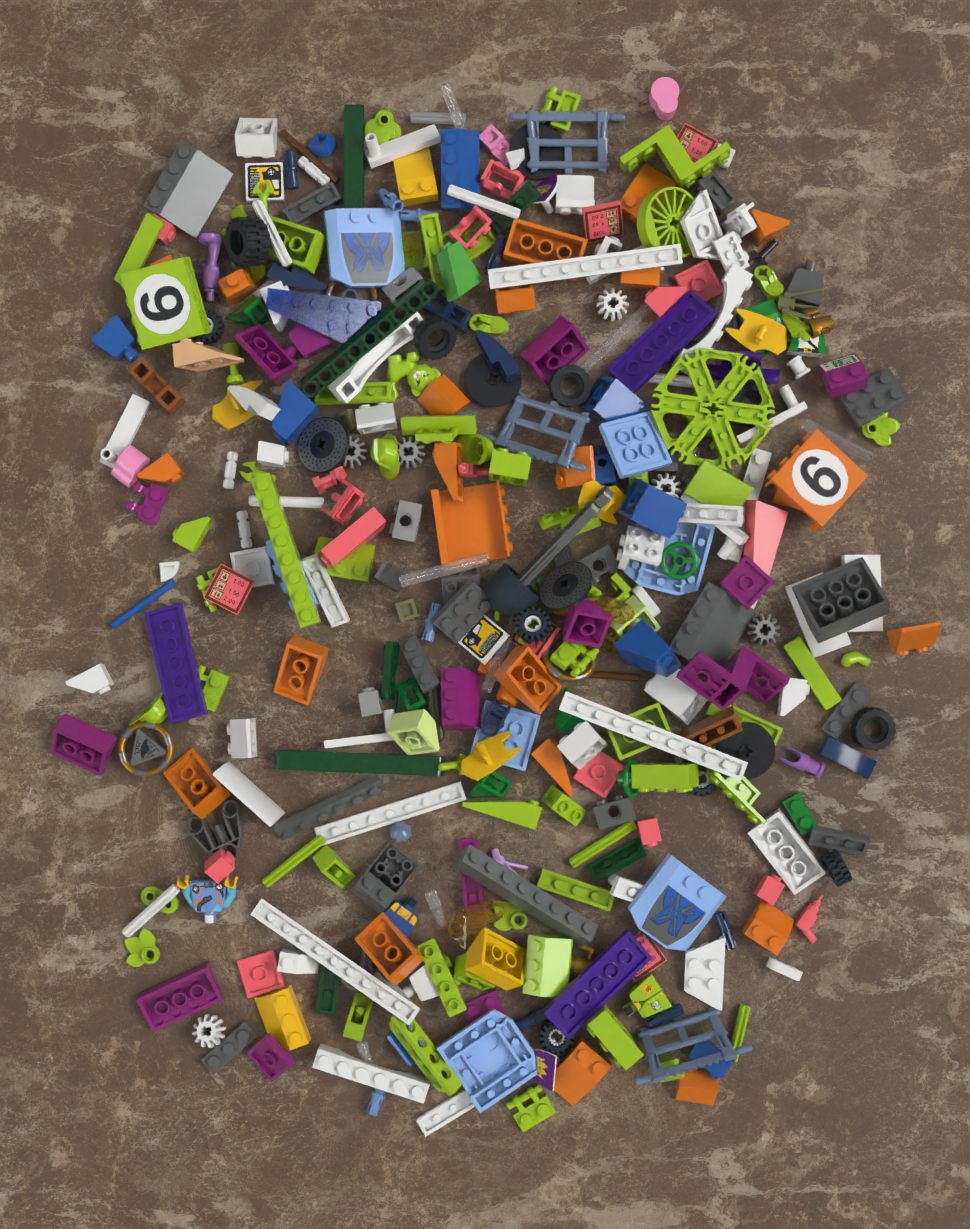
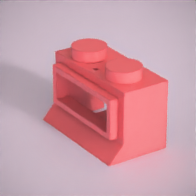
(500, 170)
(476, 213)
(345, 503)

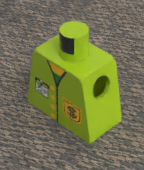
(646, 998)

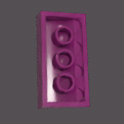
(179, 996)

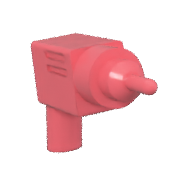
(469, 470)
(808, 918)

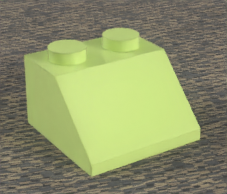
(641, 612)
(414, 732)

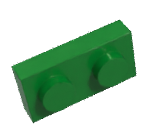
(799, 813)

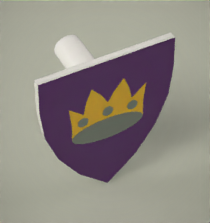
(547, 189)
(545, 1068)

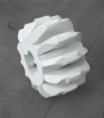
(605, 305)
(668, 482)
(203, 1037)

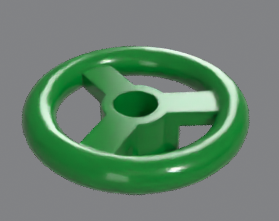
(671, 548)
(624, 779)

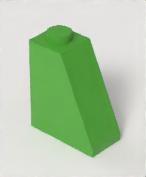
(457, 270)

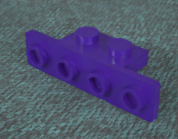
(719, 372)

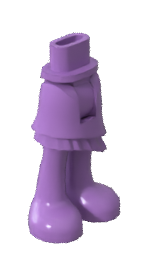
(210, 268)

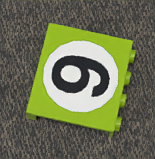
(165, 302)

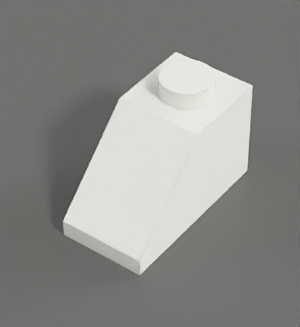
(272, 454)
(93, 680)
(792, 695)
(296, 962)

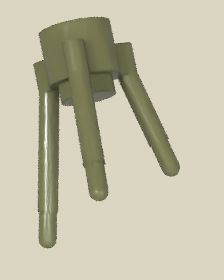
(787, 303)

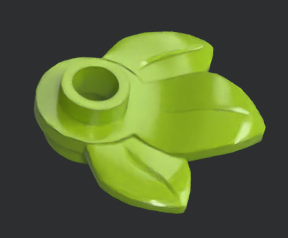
(383, 131)
(883, 429)
(507, 921)
(139, 948)

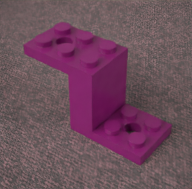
(732, 678)

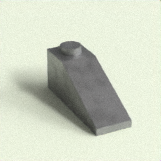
(389, 575)

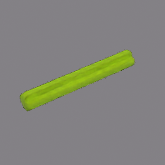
(602, 843)
(293, 861)

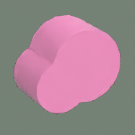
(664, 97)
(129, 465)

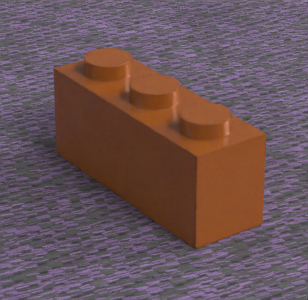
(714, 727)

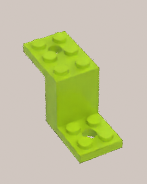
(675, 157)

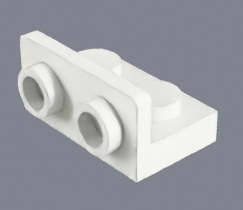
(740, 220)
(730, 250)

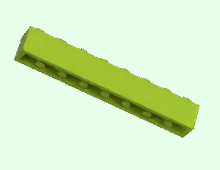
(285, 550)

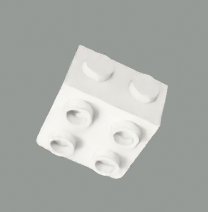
(574, 194)
(640, 546)

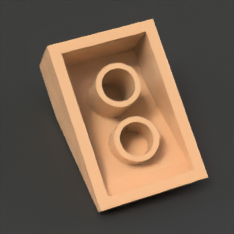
(201, 357)

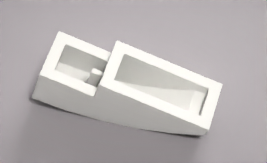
(254, 402)

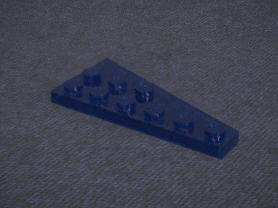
(326, 314)

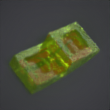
(413, 250)

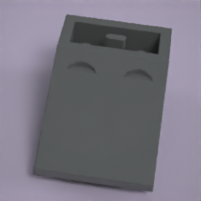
(385, 878)

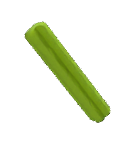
(740, 1027)

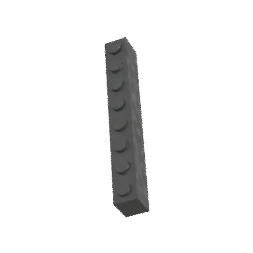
(525, 895)

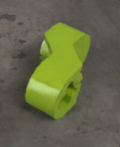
(768, 282)
(498, 325)

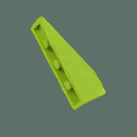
(514, 811)

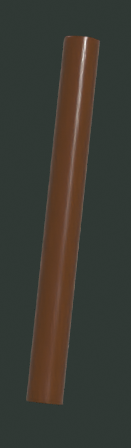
(306, 153)
(610, 675)

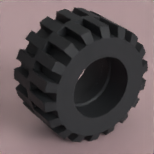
(247, 241)

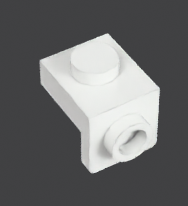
(608, 242)

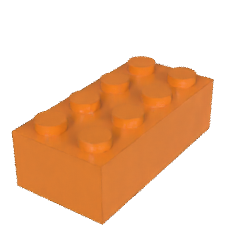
(536, 244)

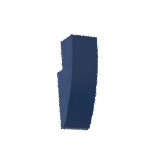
(295, 279)
(455, 314)
(497, 356)
(847, 757)

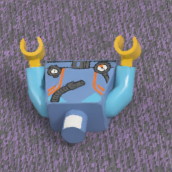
(208, 895)

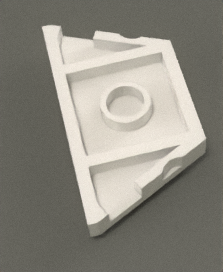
(701, 227)
(706, 972)

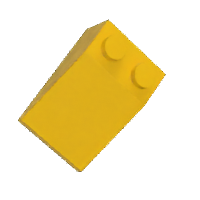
(416, 178)

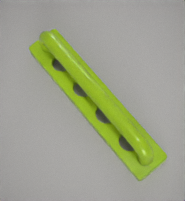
(421, 1056)

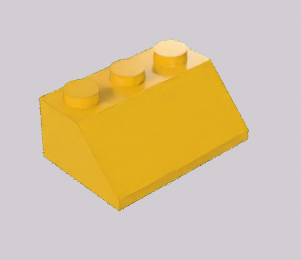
(496, 960)
(283, 1018)

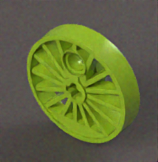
(667, 211)

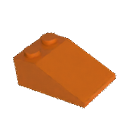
(644, 183)
(913, 637)
(300, 669)
(528, 679)
(196, 784)
(389, 949)
(579, 1071)

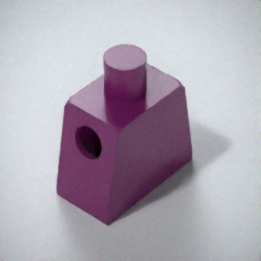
(306, 342)

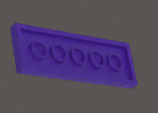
(662, 341)
(176, 663)
(597, 984)

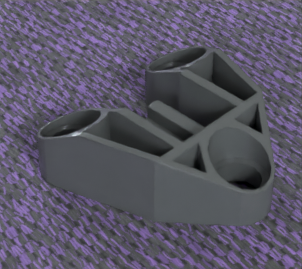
(233, 823)

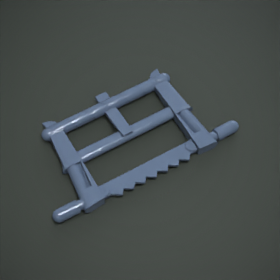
(534, 142)
(573, 438)
(719, 1032)

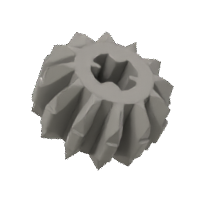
(416, 452)
(358, 453)
(759, 625)

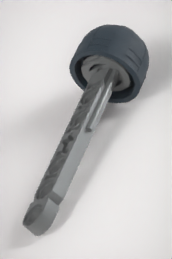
(510, 591)

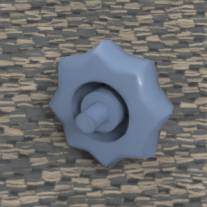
(400, 831)

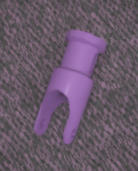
(805, 763)

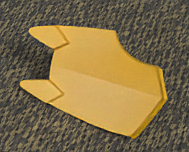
(760, 333)
(230, 412)
(591, 488)
(487, 757)

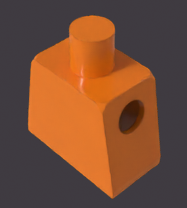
(236, 286)

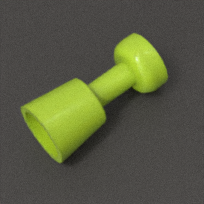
(234, 349)

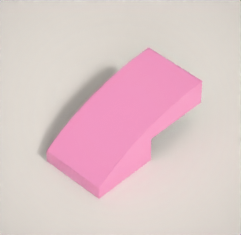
(495, 143)

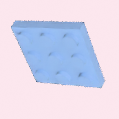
(635, 444)
(523, 731)

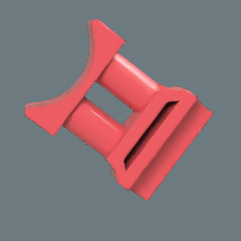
(329, 480)

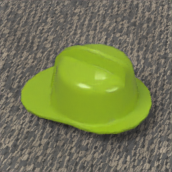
(476, 448)
(386, 455)
(153, 713)

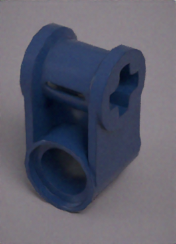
(495, 717)

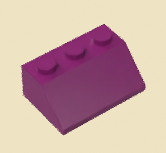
(553, 349)
(266, 353)
(460, 699)
(82, 744)

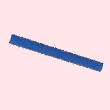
(143, 603)

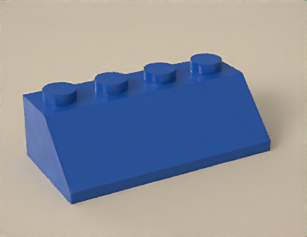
(459, 166)

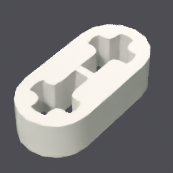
(641, 594)
(784, 968)

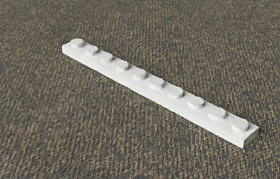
(585, 266)
(653, 735)
(335, 962)

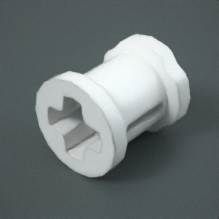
(798, 367)

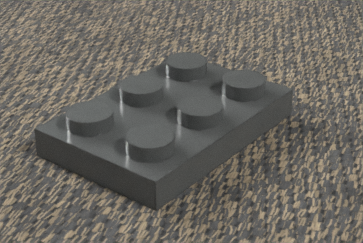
(879, 397)
(462, 611)

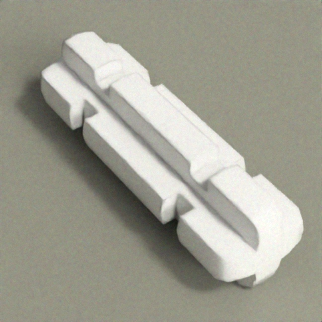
(313, 171)
(230, 470)
(244, 529)

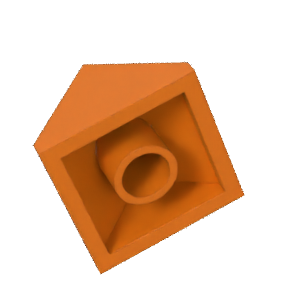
(768, 227)
(642, 278)
(443, 397)
(697, 1087)

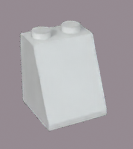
(675, 696)

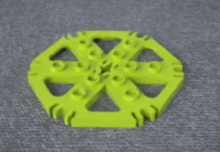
(723, 394)

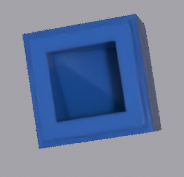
(322, 145)

